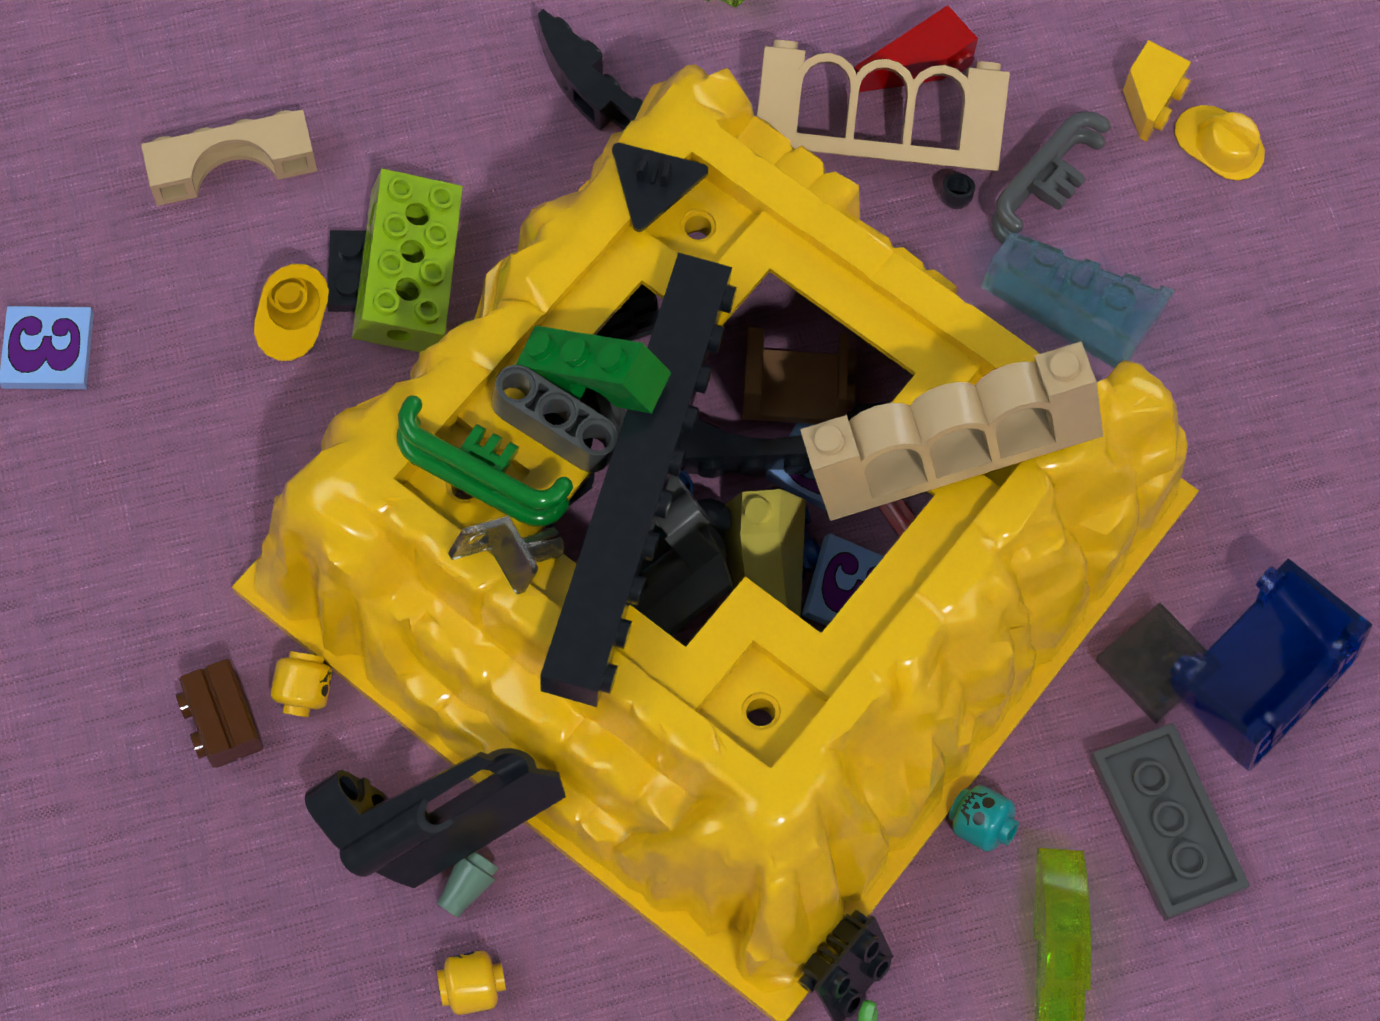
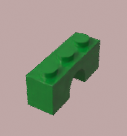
(611, 366)

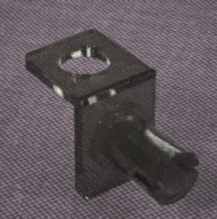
(514, 553)

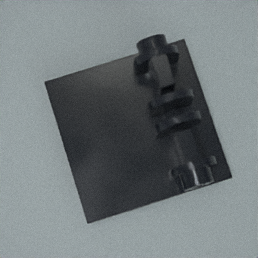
(851, 973)

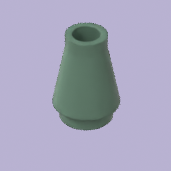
(466, 883)

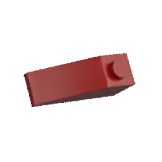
(934, 42)

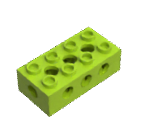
(407, 256)

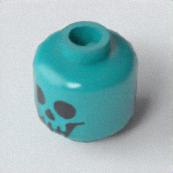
(984, 818)

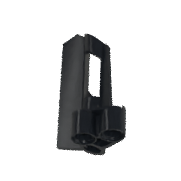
(409, 843)

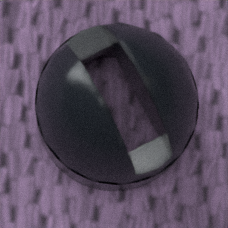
(957, 190)

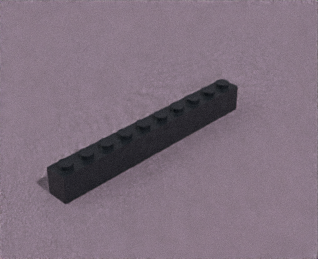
(636, 486)

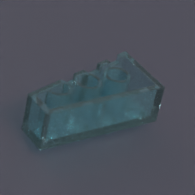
(1076, 297)

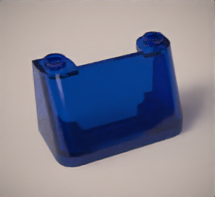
(1271, 663)

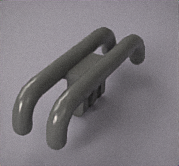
(1047, 173)

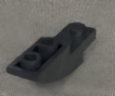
(580, 75)

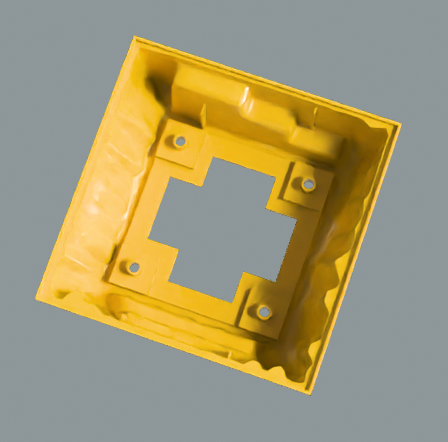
(674, 801)

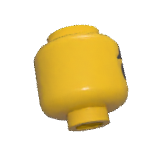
(301, 683)
(470, 982)

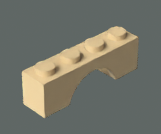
(182, 162)

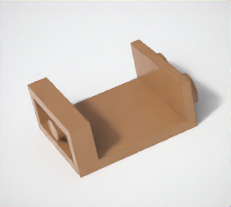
(796, 384)

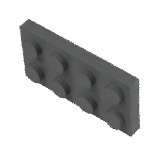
(1169, 821)

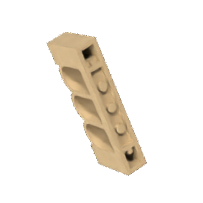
(981, 119)
(955, 432)

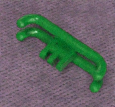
(479, 469)

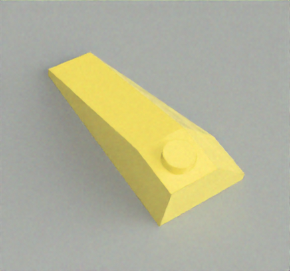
(768, 543)

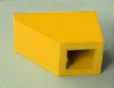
(1152, 85)

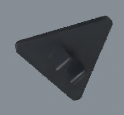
(653, 181)

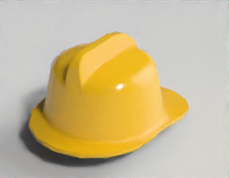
(1221, 140)
(290, 311)

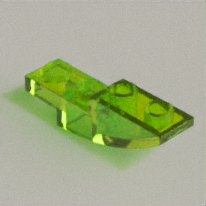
(1062, 934)

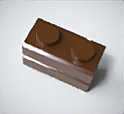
(219, 713)

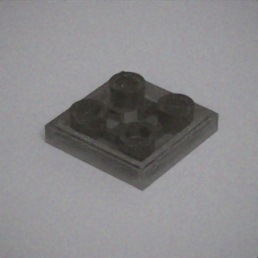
(1144, 657)

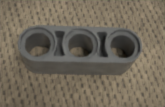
(545, 398)

